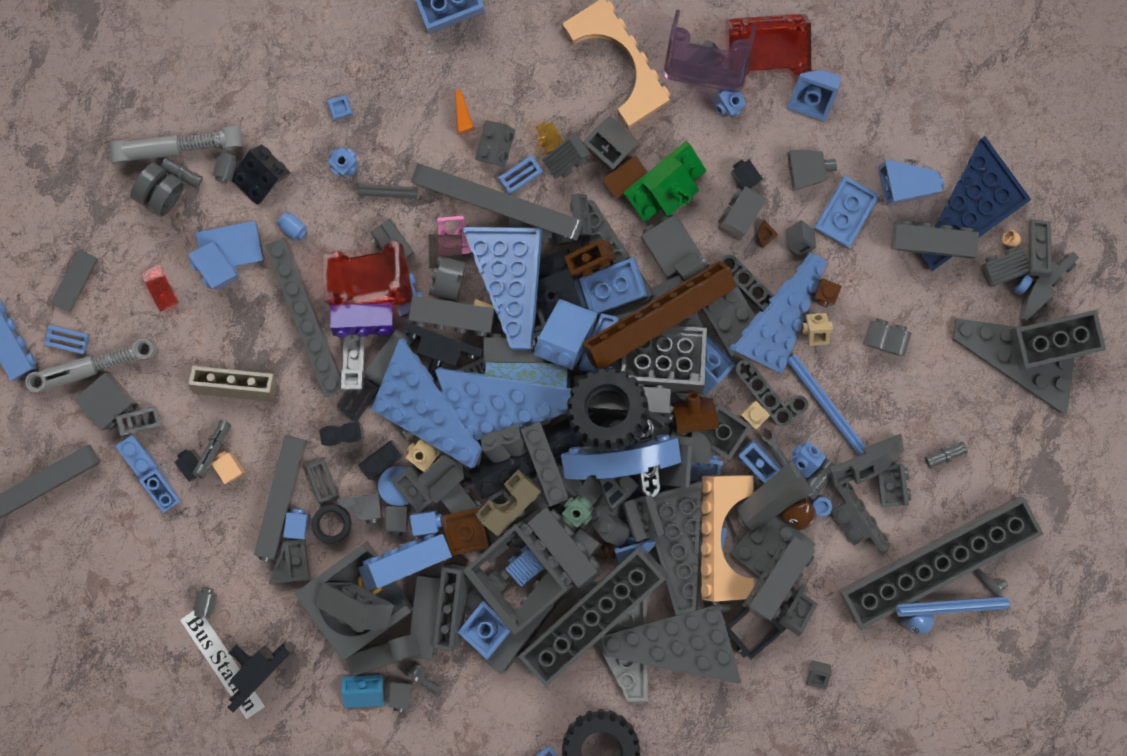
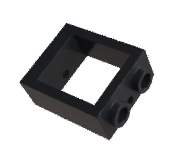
(764, 642)

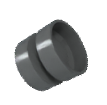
(157, 189)

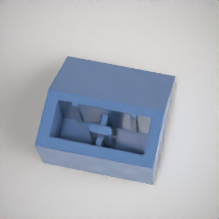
(214, 266)

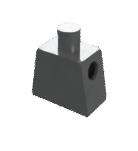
(808, 168)

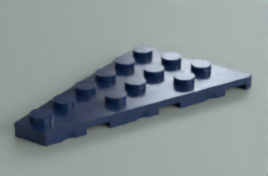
(981, 197)

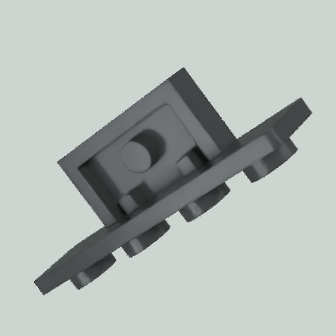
(856, 520)

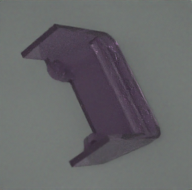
(707, 65)

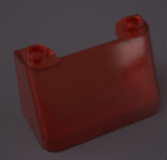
(778, 41)
(368, 278)

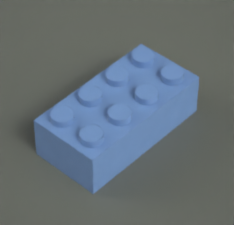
(404, 562)

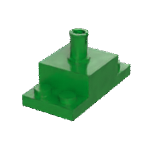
(667, 184)

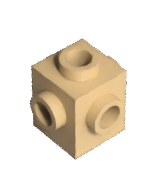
(817, 329)

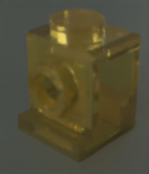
(548, 136)

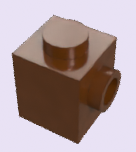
(826, 293)

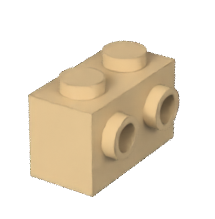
(422, 454)

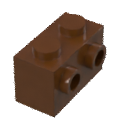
(624, 177)
(589, 258)

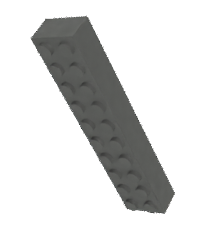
(941, 562)

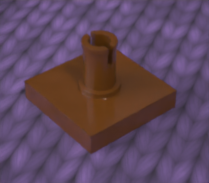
(695, 414)
(465, 531)

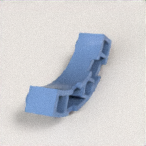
(632, 460)

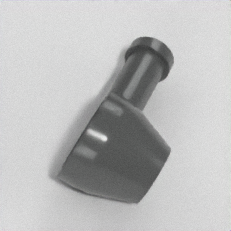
(417, 673)

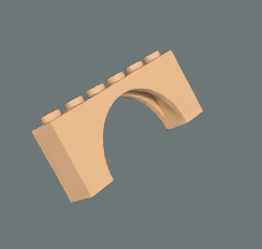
(601, 23)
(718, 497)

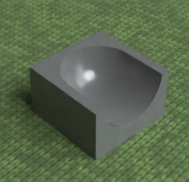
(340, 635)

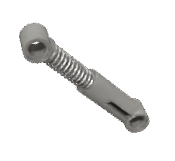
(127, 151)
(89, 366)

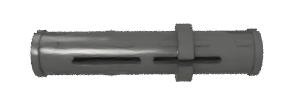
(215, 442)

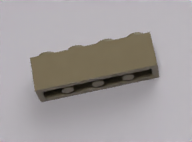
(232, 383)

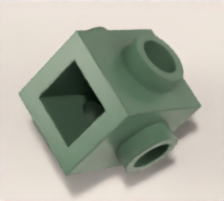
(581, 504)

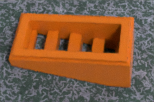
(464, 121)

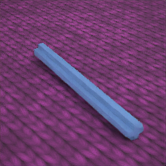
(827, 405)
(953, 606)

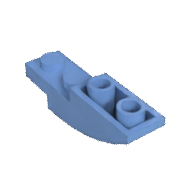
(149, 472)

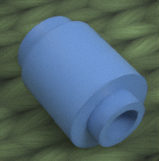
(292, 226)

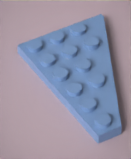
(510, 272)
(775, 330)
(495, 403)
(418, 406)

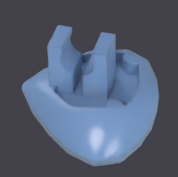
(918, 624)

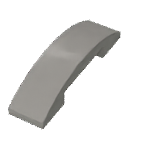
(353, 363)

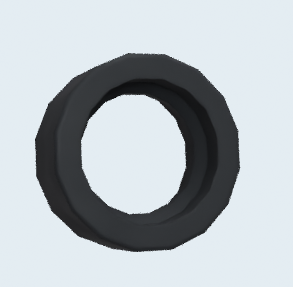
(316, 523)

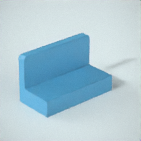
(363, 691)

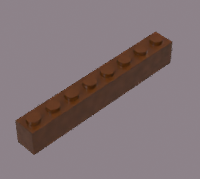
(659, 315)

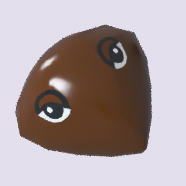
(799, 515)

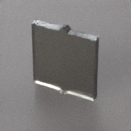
(446, 246)

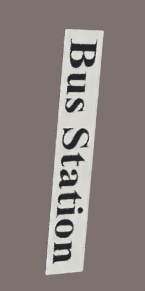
(219, 659)

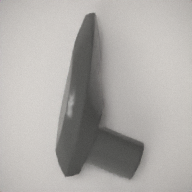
(990, 583)

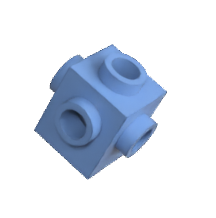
(728, 103)
(346, 169)
(807, 458)

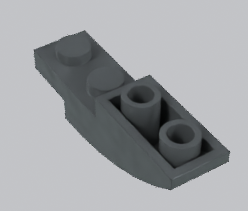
(1040, 290)
(866, 466)

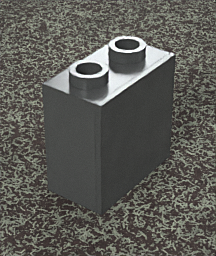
(104, 401)

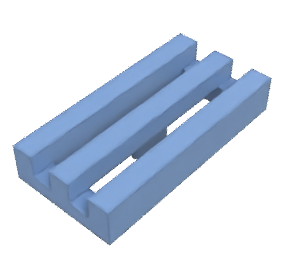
(506, 184)
(50, 335)

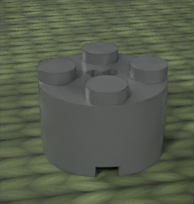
(447, 278)

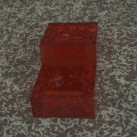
(159, 287)

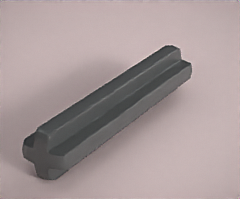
(387, 191)

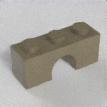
(499, 516)

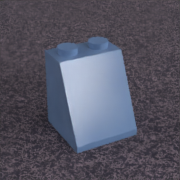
(908, 182)
(565, 333)

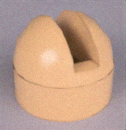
(1011, 239)

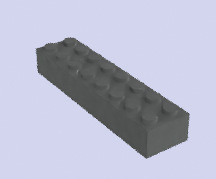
(593, 615)

